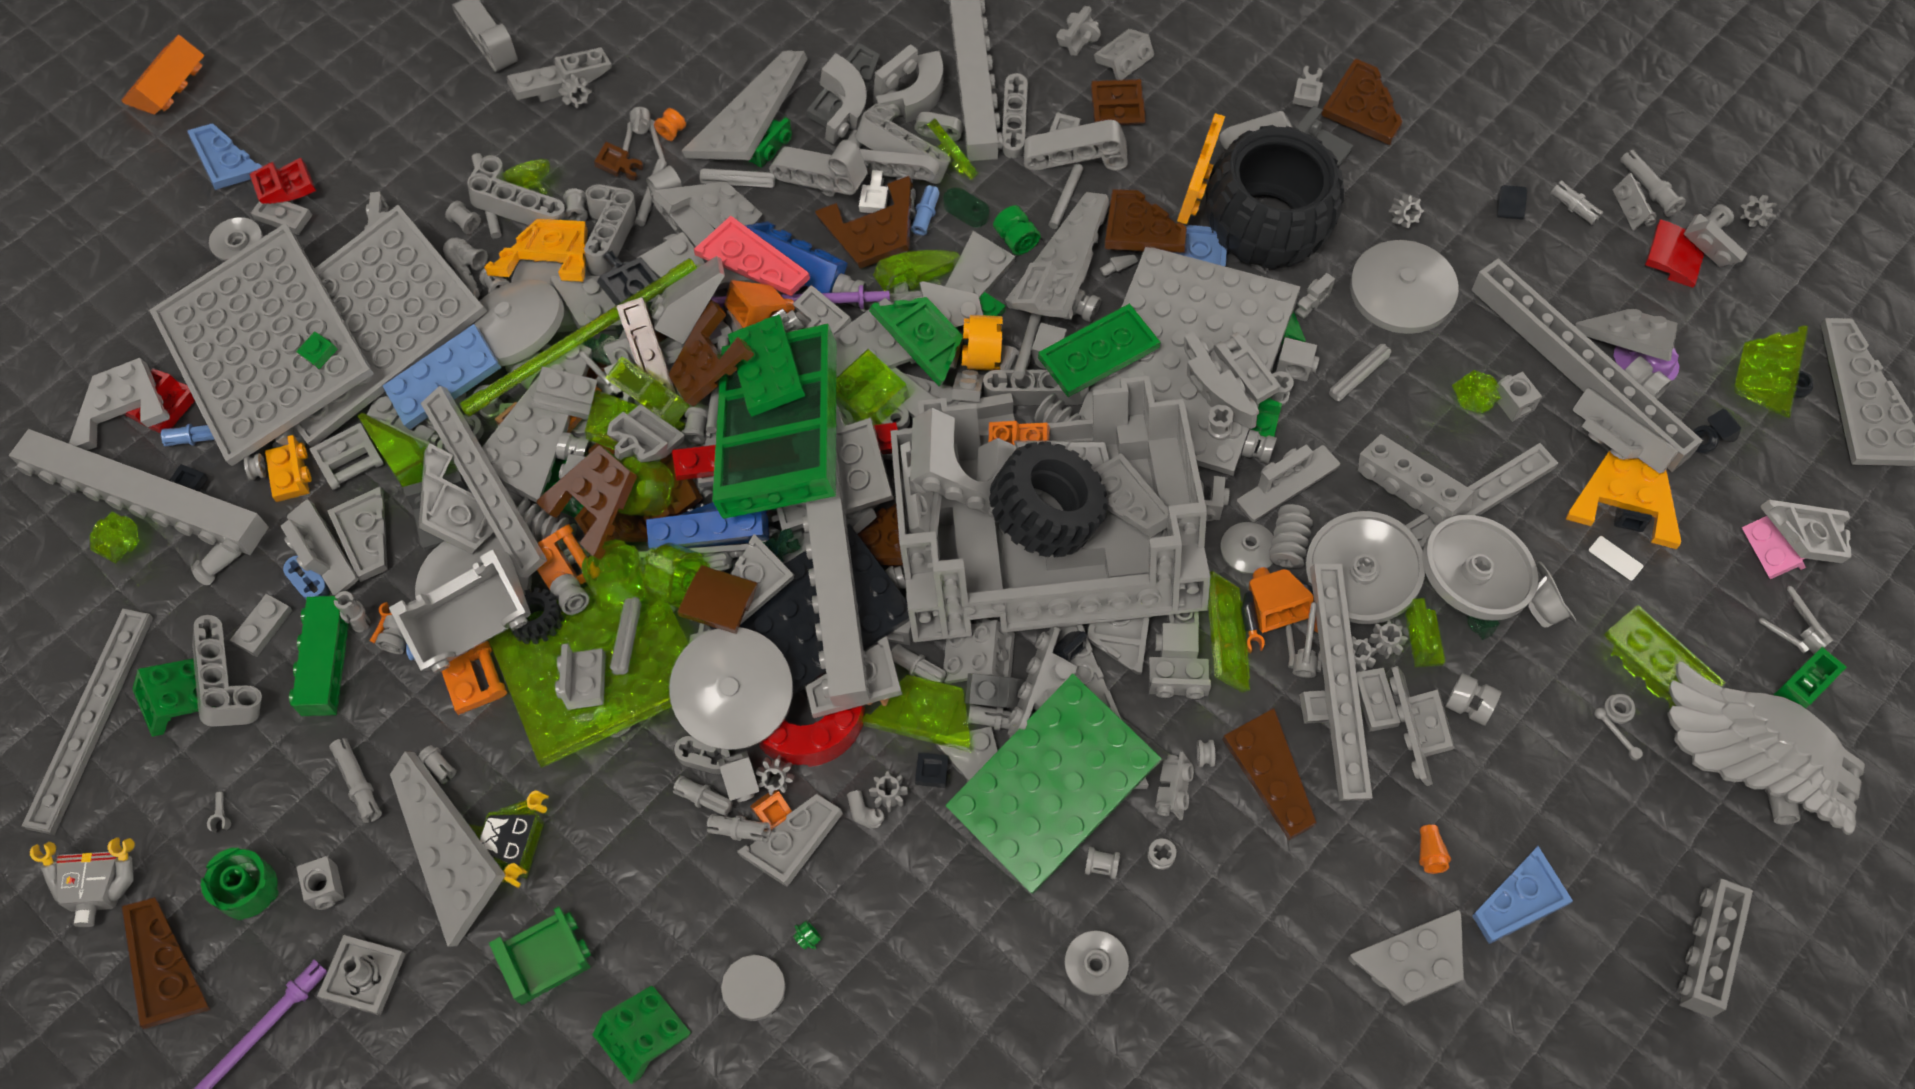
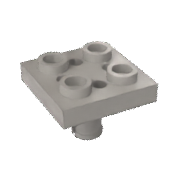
(352, 971)

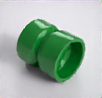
(1016, 230)

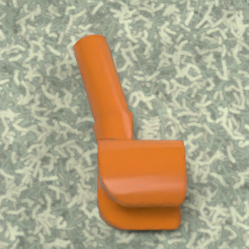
(383, 610)

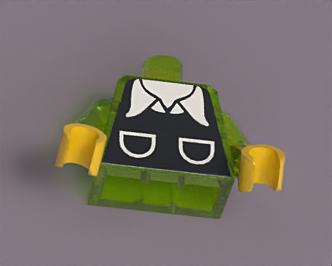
(513, 835)

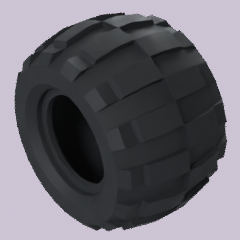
(1280, 165)

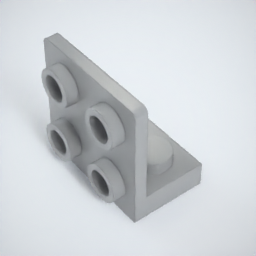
(982, 653)

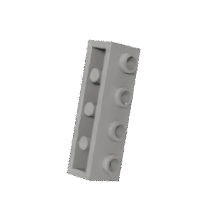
(1414, 480)
(1715, 948)

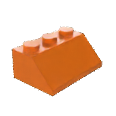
(164, 77)

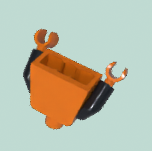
(1274, 602)

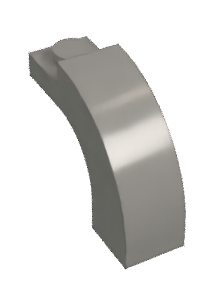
(848, 85)
(923, 93)

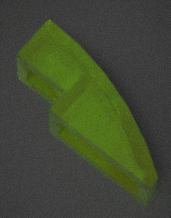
(914, 267)
(647, 391)

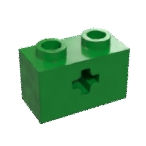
(1812, 678)

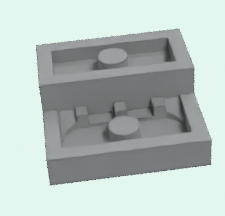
(1047, 290)

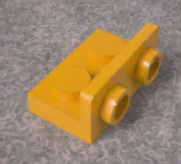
(288, 471)

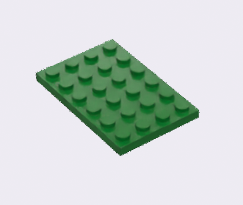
(1053, 783)

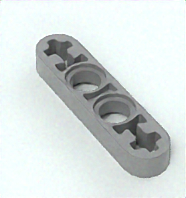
(1014, 115)
(900, 164)

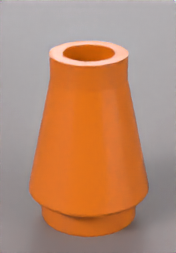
(1433, 851)

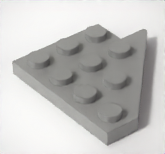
(861, 472)

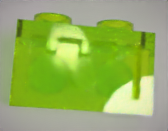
(1424, 635)

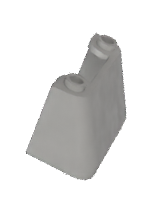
(463, 612)

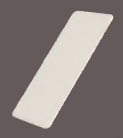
(1616, 558)

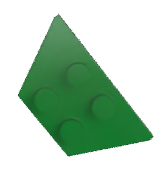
(921, 333)

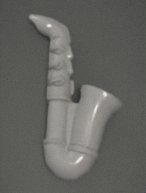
(462, 254)

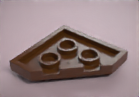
(1364, 103)
(1138, 224)
(883, 537)

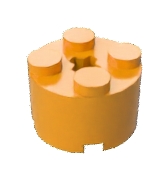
(983, 342)

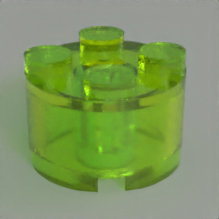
(651, 488)
(670, 572)
(615, 575)

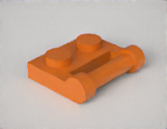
(556, 561)
(464, 684)

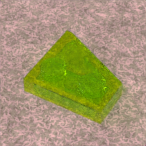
(948, 146)

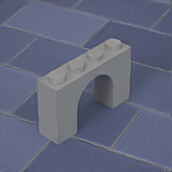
(938, 470)

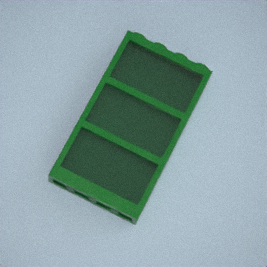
(786, 451)

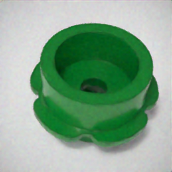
(807, 935)

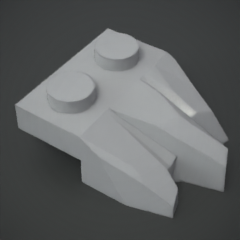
(643, 435)

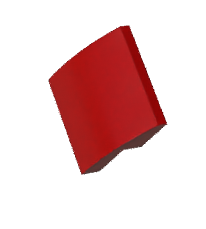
(282, 184)
(1674, 254)
(175, 396)

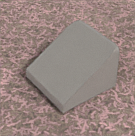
(1009, 357)

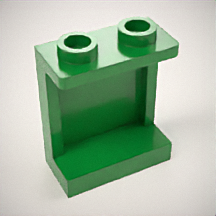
(541, 956)

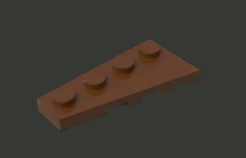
(1269, 766)
(159, 969)

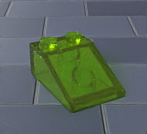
(397, 449)

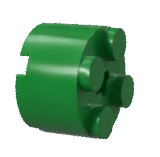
(239, 883)

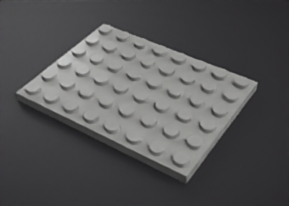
(1215, 301)
(396, 304)
(240, 339)

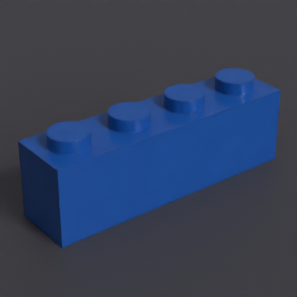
(820, 265)
(706, 528)

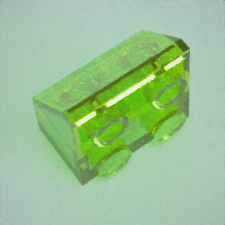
(870, 389)

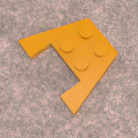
(1202, 170)
(547, 241)
(1632, 487)

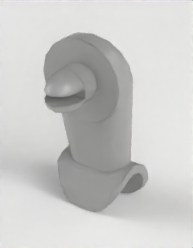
(212, 563)

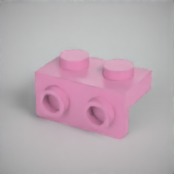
(1772, 548)

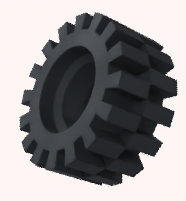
(545, 623)

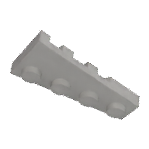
(1132, 497)

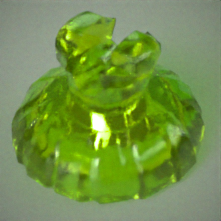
(529, 174)

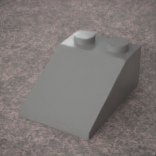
(685, 300)

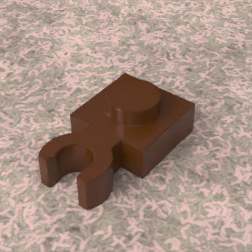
(614, 160)

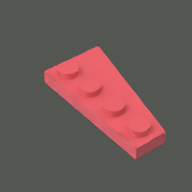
(752, 257)

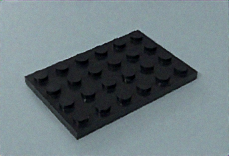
(791, 620)

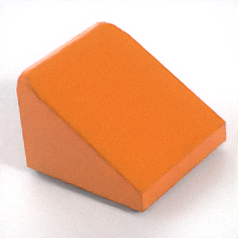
(771, 809)

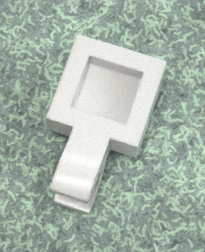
(875, 195)

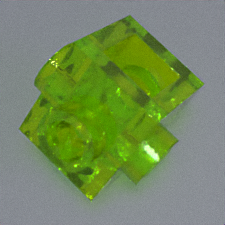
(1477, 391)
(114, 537)

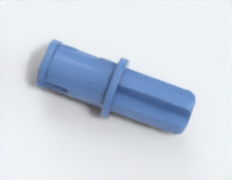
(925, 210)
(185, 435)

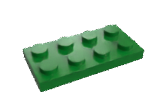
(1098, 350)
(771, 373)

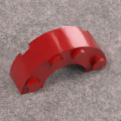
(815, 742)

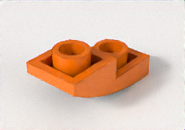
(1013, 431)

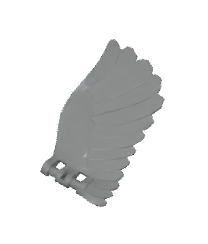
(1766, 745)

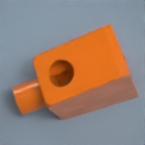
(754, 302)

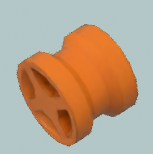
(670, 124)

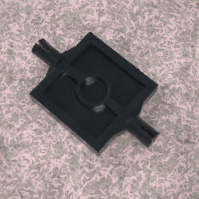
(626, 279)

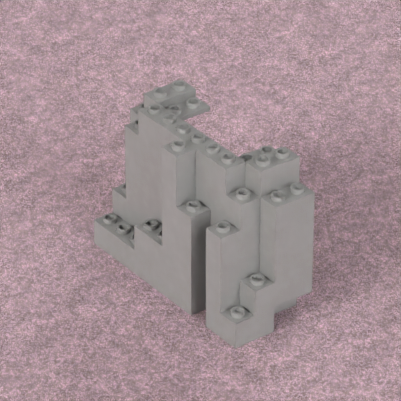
(1115, 576)

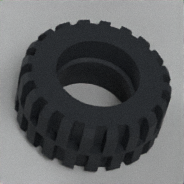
(1031, 519)

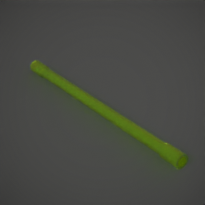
(484, 397)

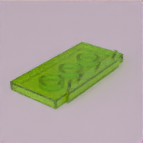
(1228, 633)
(1653, 653)

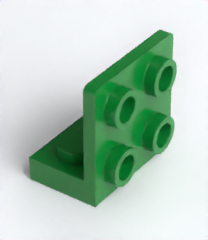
(166, 693)
(639, 1032)

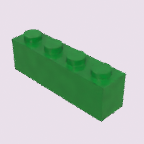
(319, 658)

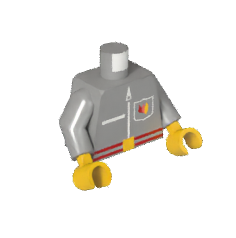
(87, 879)

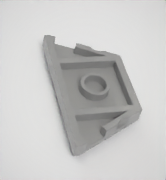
(583, 299)
(1633, 331)
(1812, 530)
(1122, 640)
(1417, 960)

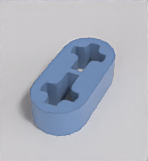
(301, 582)

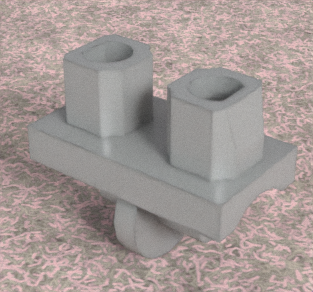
(1080, 31)

